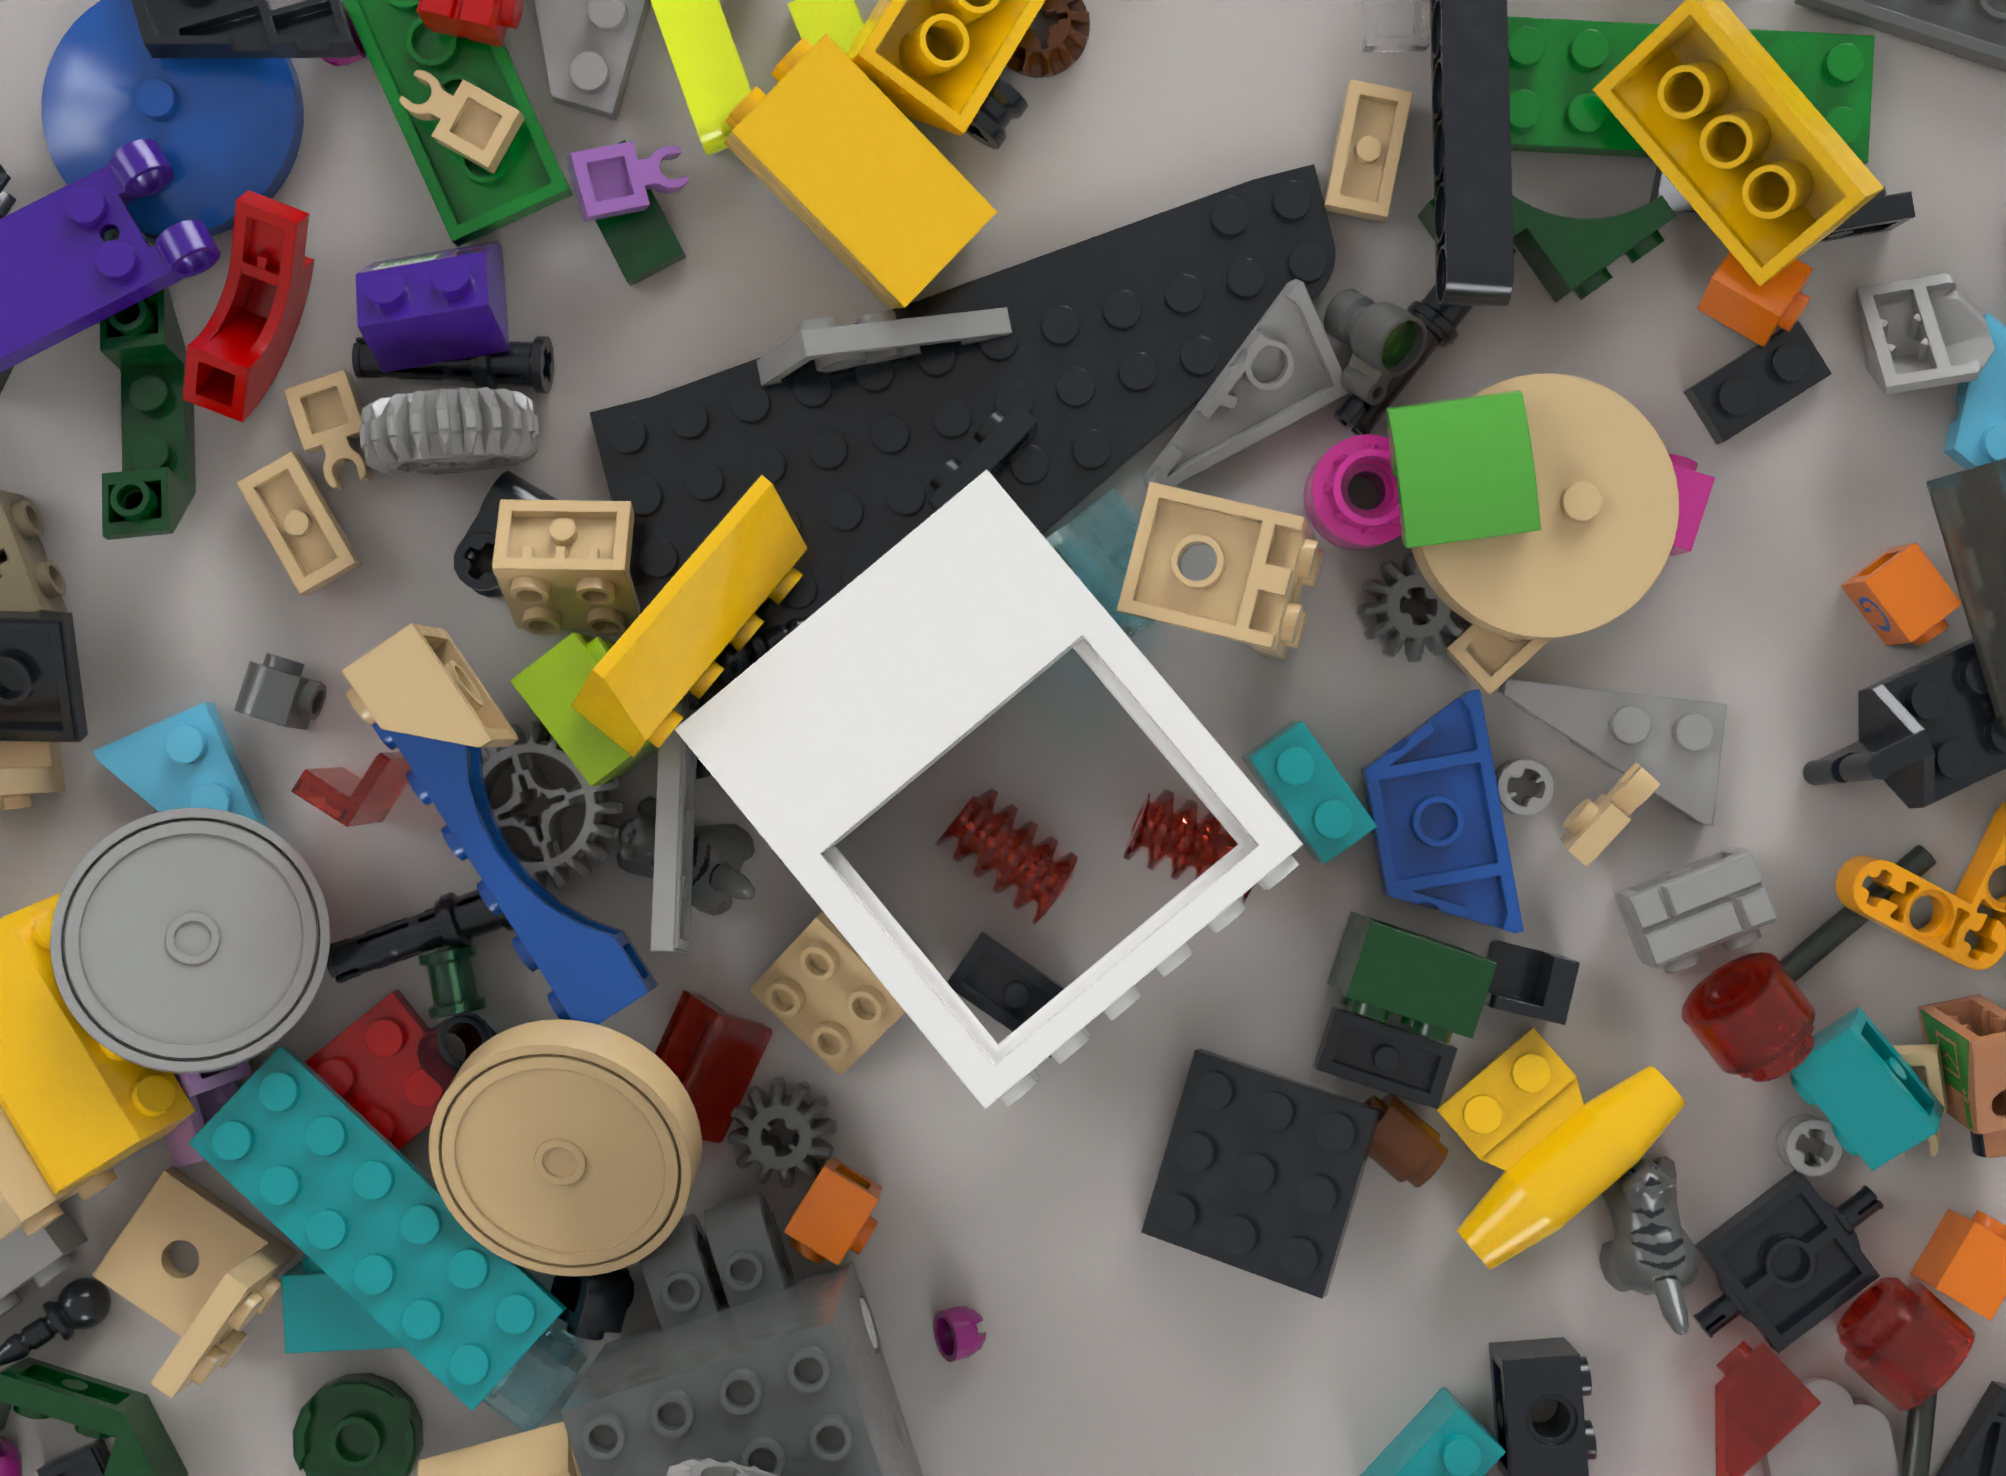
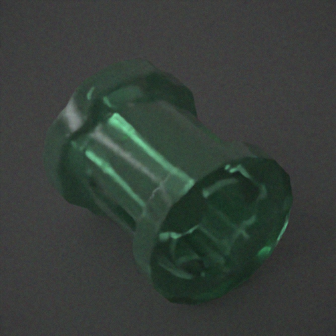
(452, 981)

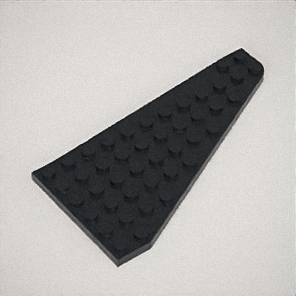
(1099, 353)

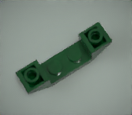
(155, 422)
(97, 1411)

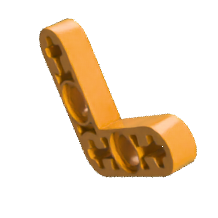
(1951, 913)

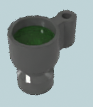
(1382, 338)

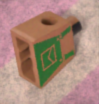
(1974, 1066)

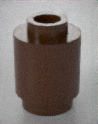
(1405, 1142)

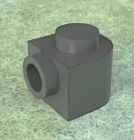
(280, 693)

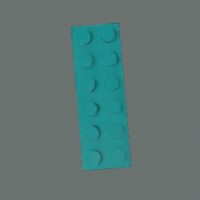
(376, 1226)

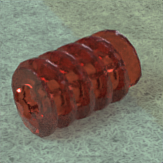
(1178, 836)
(1010, 853)

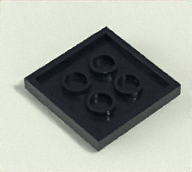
(1261, 1172)

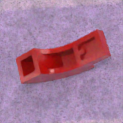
(257, 312)

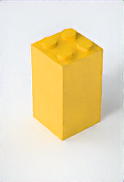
(856, 172)

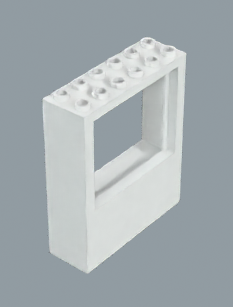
(896, 681)

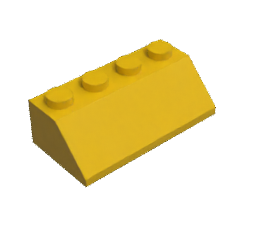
(940, 54)
(1737, 137)
(693, 621)
(58, 1084)

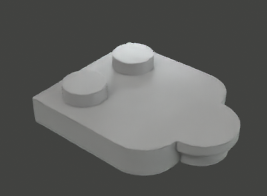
(1835, 1439)

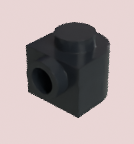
(594, 1302)

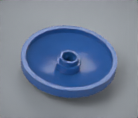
(216, 119)

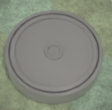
(190, 940)

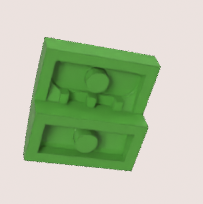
(1463, 469)

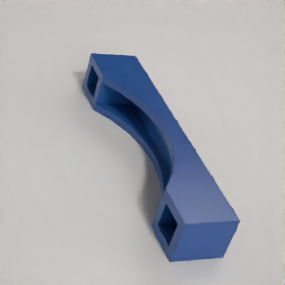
(583, 960)

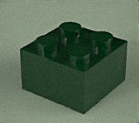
(1406, 973)

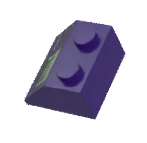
(434, 306)

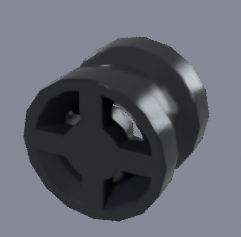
(995, 114)

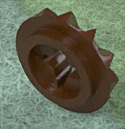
(1063, 45)

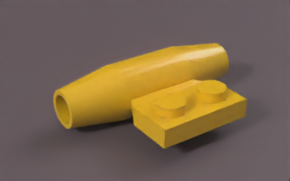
(1554, 1148)

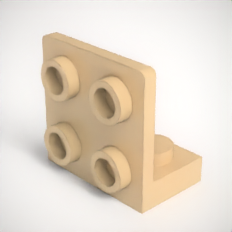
(566, 565)
(828, 995)

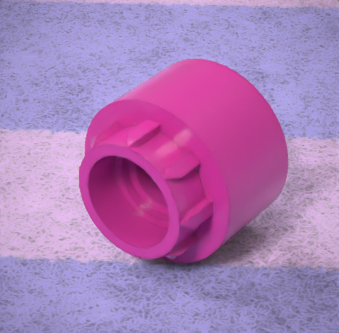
(1328, 499)

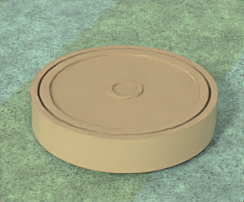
(1603, 519)
(566, 1148)

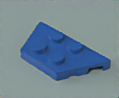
(1443, 819)

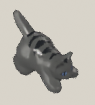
(716, 858)
(1649, 1244)

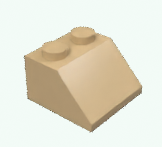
(426, 690)

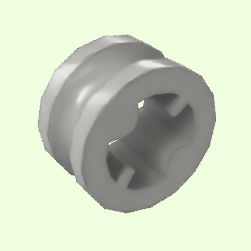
(1529, 805)
(1818, 1164)

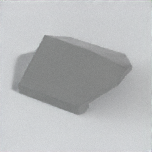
(1921, 334)

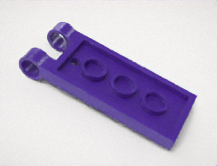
(64, 275)

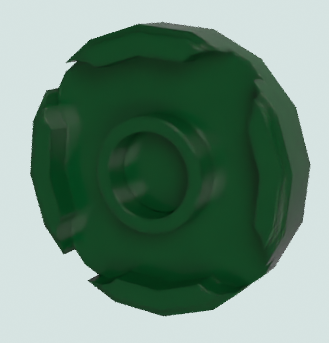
(358, 1429)

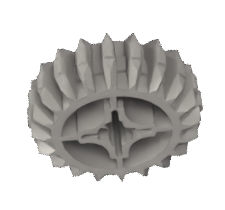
(448, 431)
(549, 833)

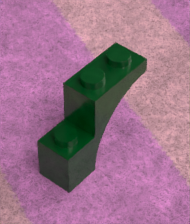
(1574, 252)

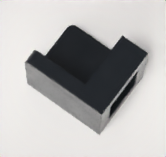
(1531, 982)

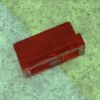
(355, 799)
(712, 1058)

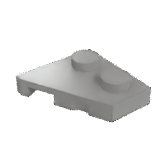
(590, 50)

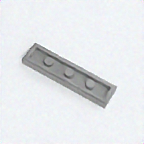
(674, 841)

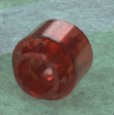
(1752, 1018)
(1903, 1341)

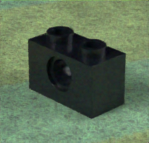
(1521, 1379)

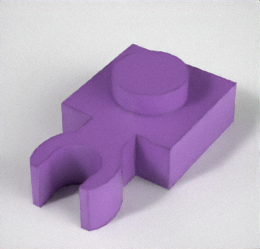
(615, 182)

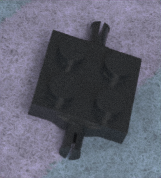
(1787, 1260)

